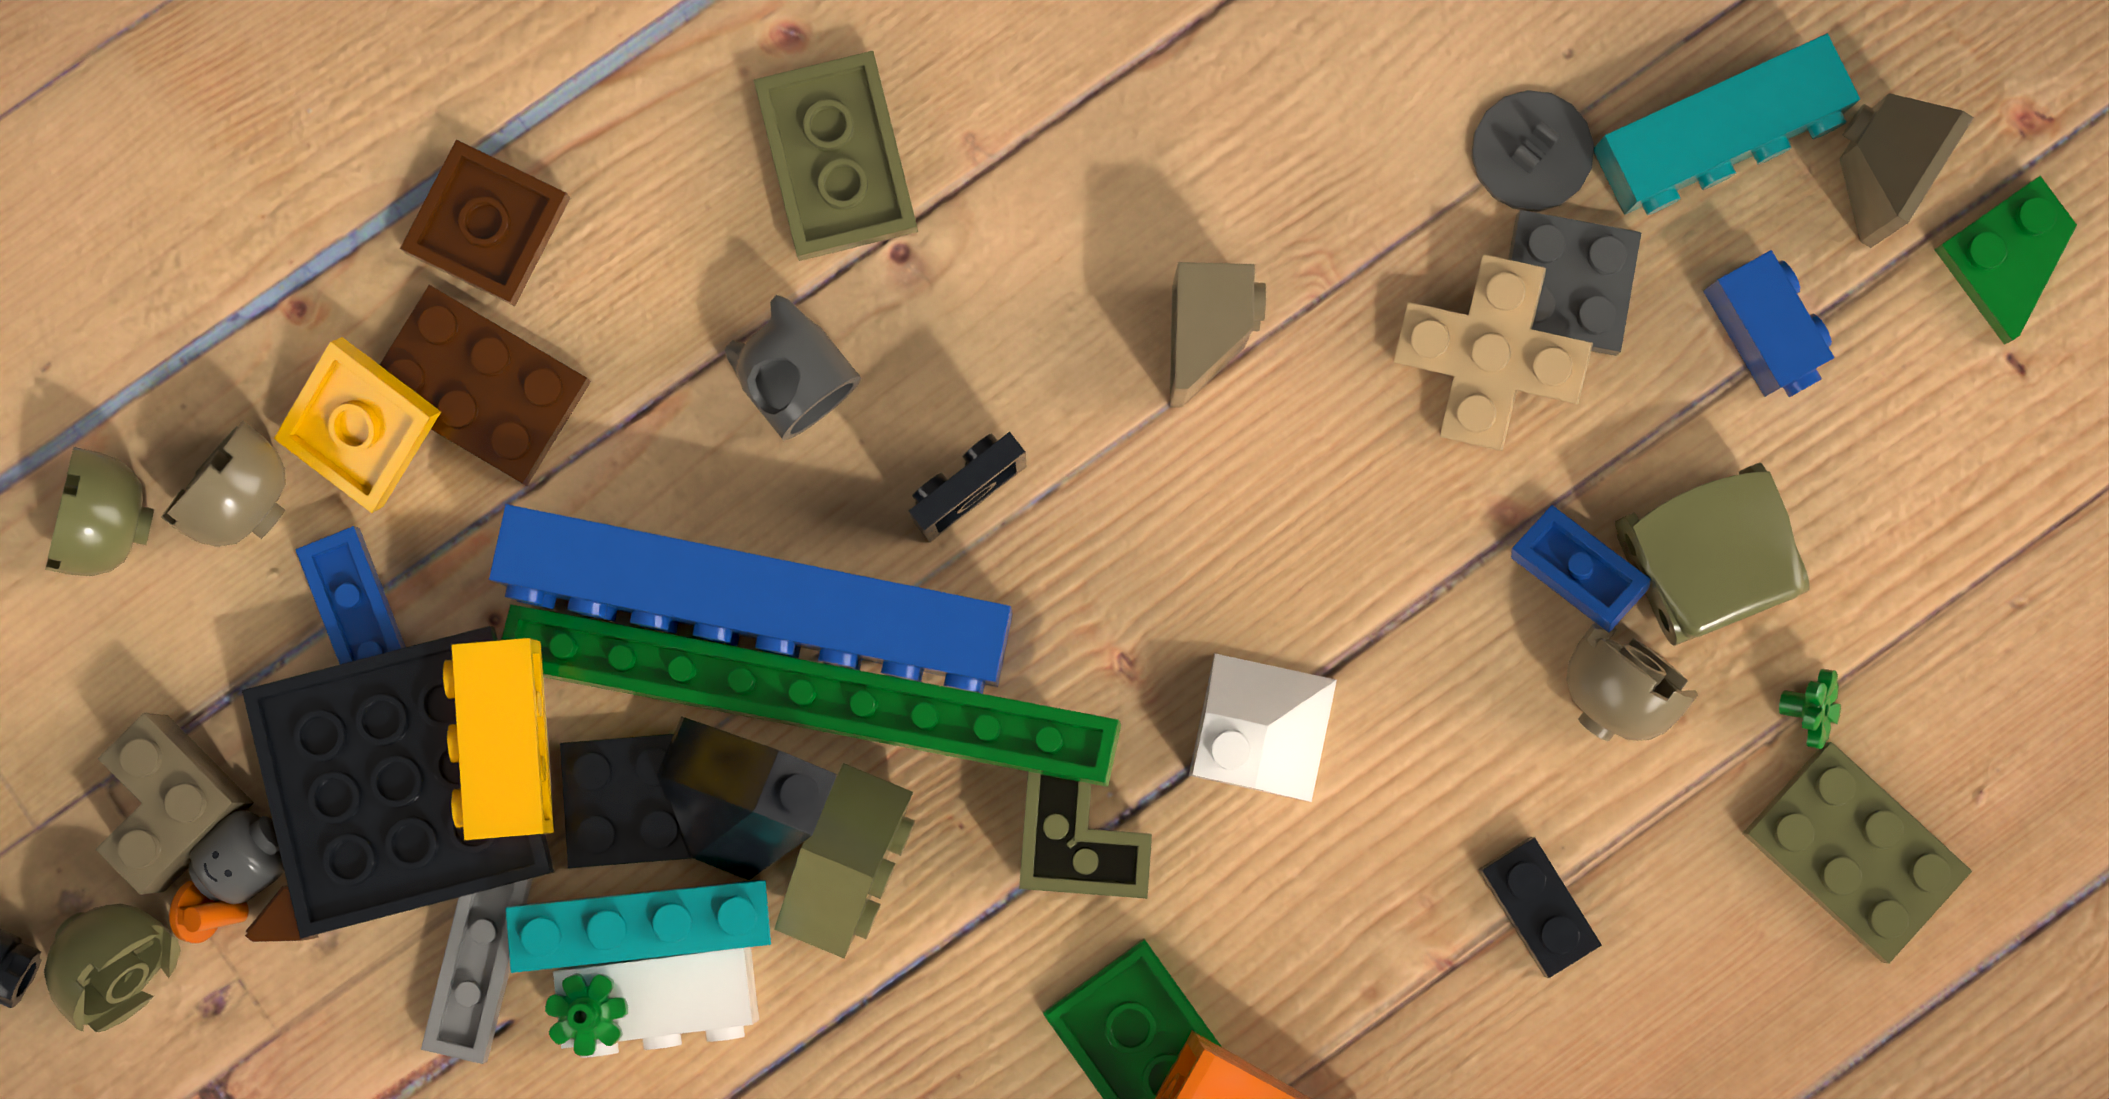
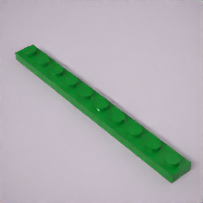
(821, 696)

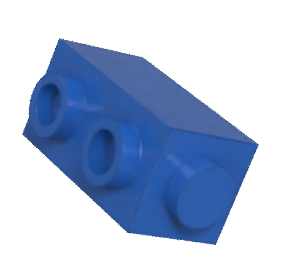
(1771, 325)

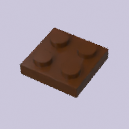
(485, 222)

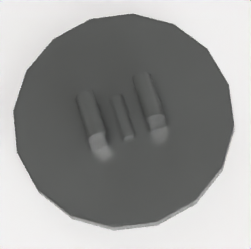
(1532, 151)

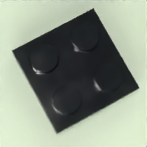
(986, 469)
(617, 803)

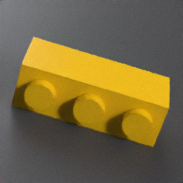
(499, 739)

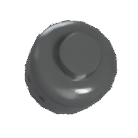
(236, 858)

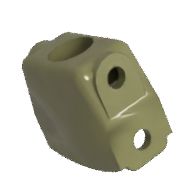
(1716, 554)

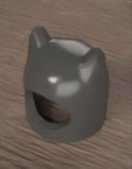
(792, 370)

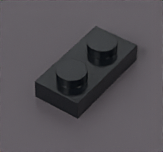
(1540, 907)

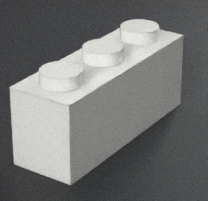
(677, 996)

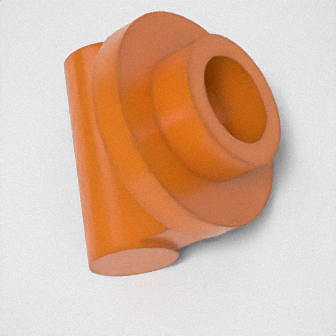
(197, 918)

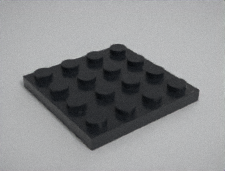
(367, 789)

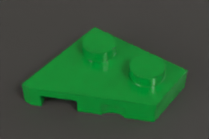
(2010, 256)

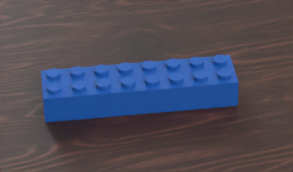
(750, 596)

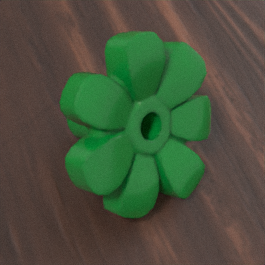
(1815, 707)
(599, 1012)

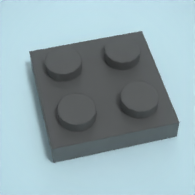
(1585, 276)

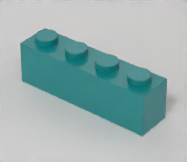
(1726, 125)
(637, 925)

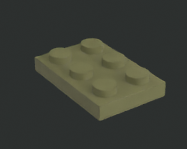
(835, 155)
(1857, 852)

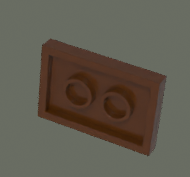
(490, 385)

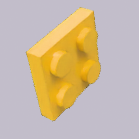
(357, 424)

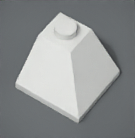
(1262, 727)

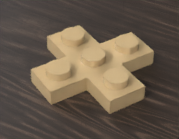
(1493, 352)

